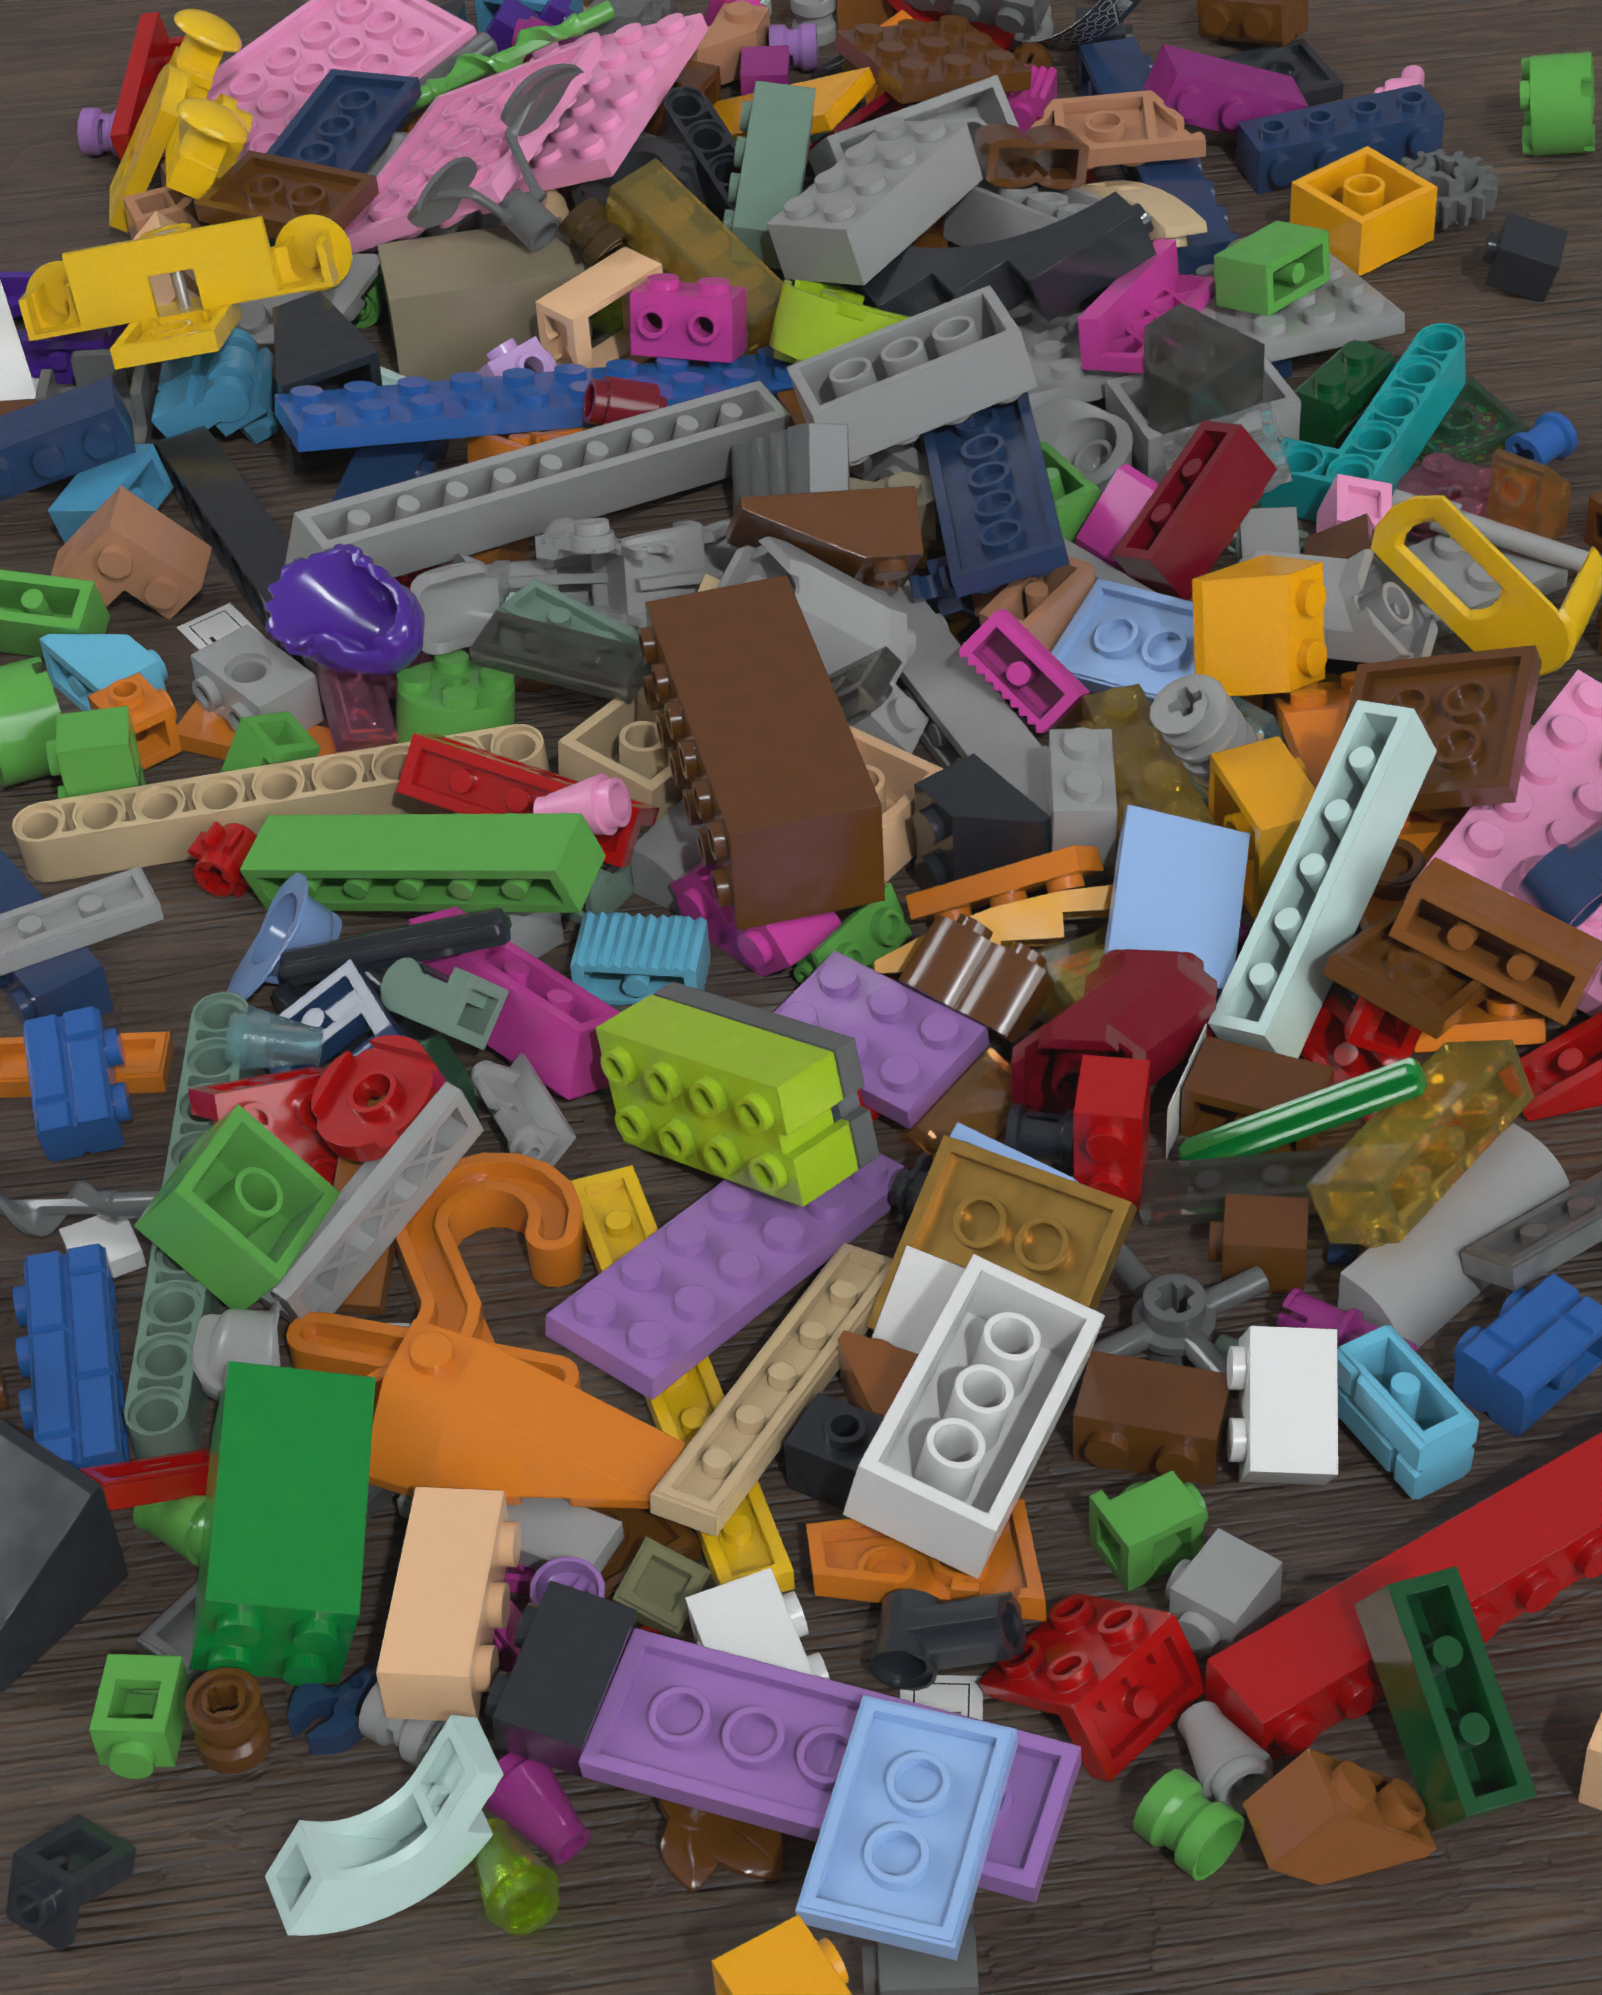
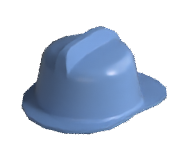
(290, 923)

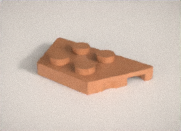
(1125, 128)

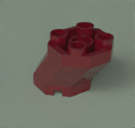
(1131, 1008)

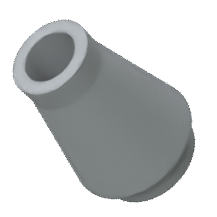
(1223, 1756)

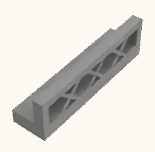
(377, 1207)

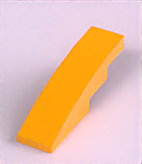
(1026, 921)

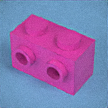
(688, 319)

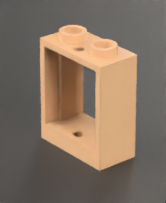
(565, 311)

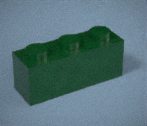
(1444, 1698)

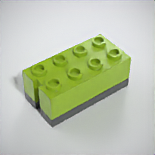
(738, 1092)

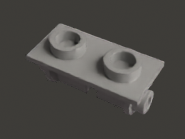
(523, 1109)

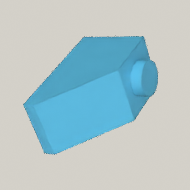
(92, 662)

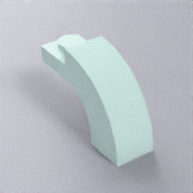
(396, 1853)

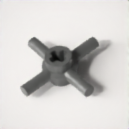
(1176, 1314)

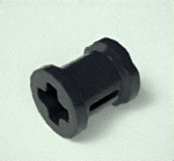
(1041, 1134)

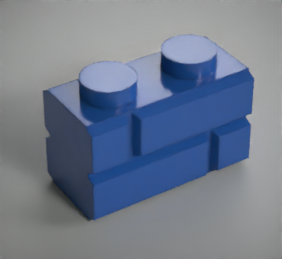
(75, 1083)
(1529, 1354)

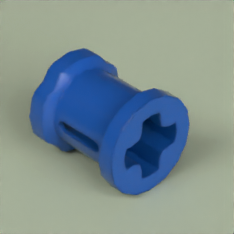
(1549, 439)

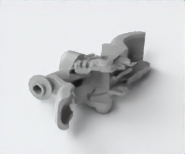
(581, 562)

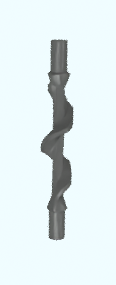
(43, 1216)

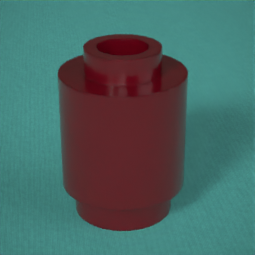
(619, 399)

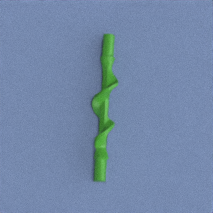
(528, 40)

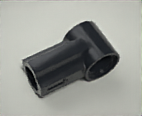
(924, 1635)

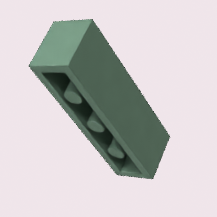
(771, 162)

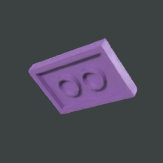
(903, 1039)

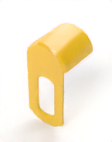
(1520, 613)

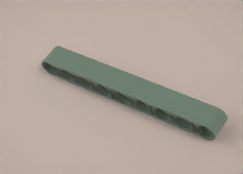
(164, 1394)

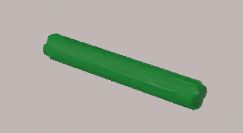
(1310, 1113)

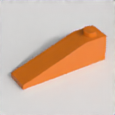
(487, 1421)

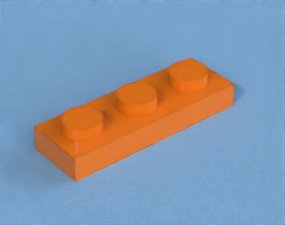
(1007, 884)

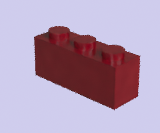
(1195, 509)

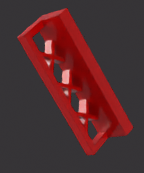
(148, 56)
(489, 783)

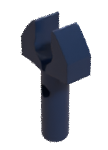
(337, 1702)

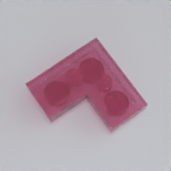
(360, 706)

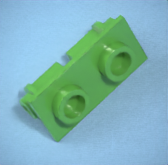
(863, 935)

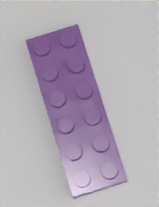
(711, 1276)
(771, 1745)

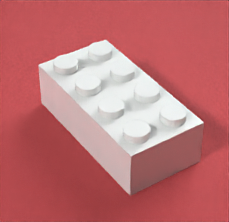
(973, 1416)

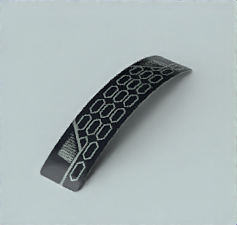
(1090, 28)

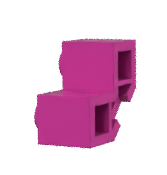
(759, 948)

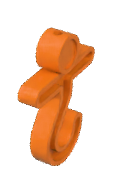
(474, 1196)

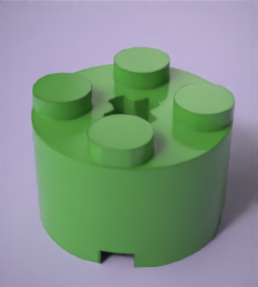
(1558, 103)
(452, 697)
(26, 721)

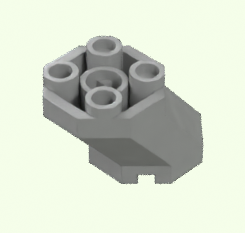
(1368, 610)
(841, 612)

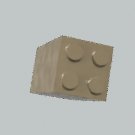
(466, 295)

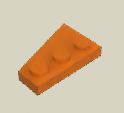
(868, 1565)

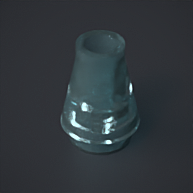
(270, 1040)

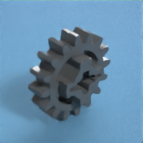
(1462, 185)

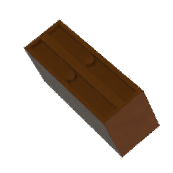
(762, 753)

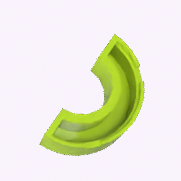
(821, 317)

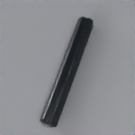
(384, 947)

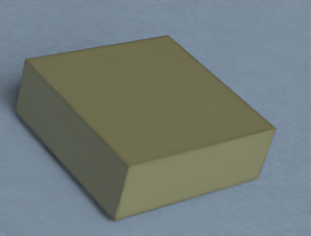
(658, 1587)

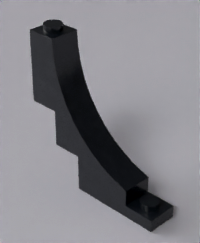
(1045, 266)

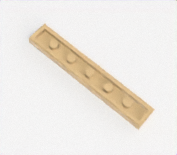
(770, 1395)

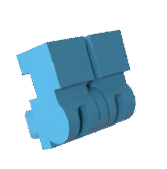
(220, 389)

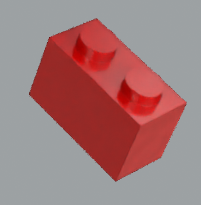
(1112, 1125)

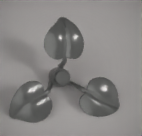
(519, 211)

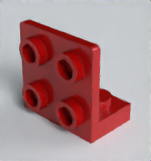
(281, 1105)
(1108, 1673)

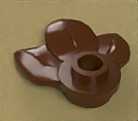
(702, 1840)

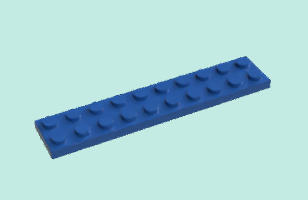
(496, 404)

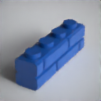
(72, 1356)

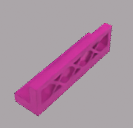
(1116, 319)

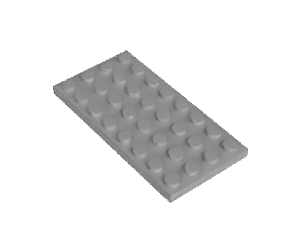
(1317, 322)

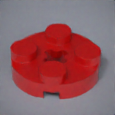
(349, 1082)

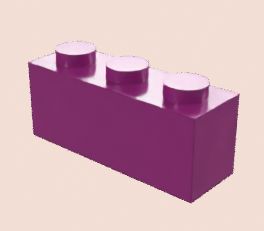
(1219, 91)

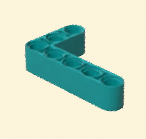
(1390, 429)

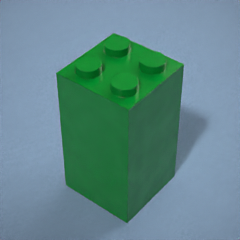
(284, 1523)

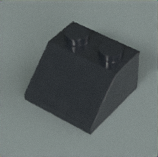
(974, 823)

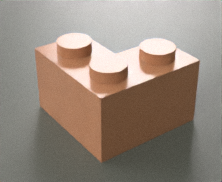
(136, 551)
(1041, 603)

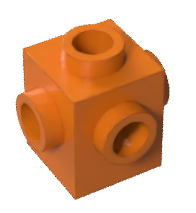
(151, 716)

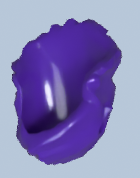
(345, 613)

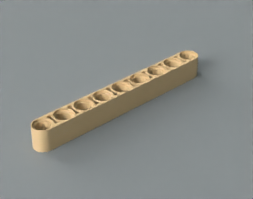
(163, 819)

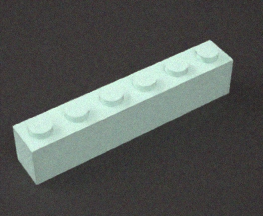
(1325, 879)

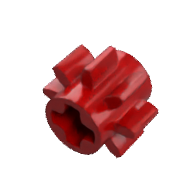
(221, 857)

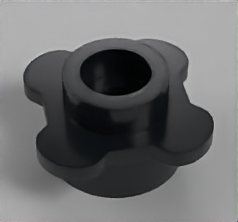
(907, 1188)

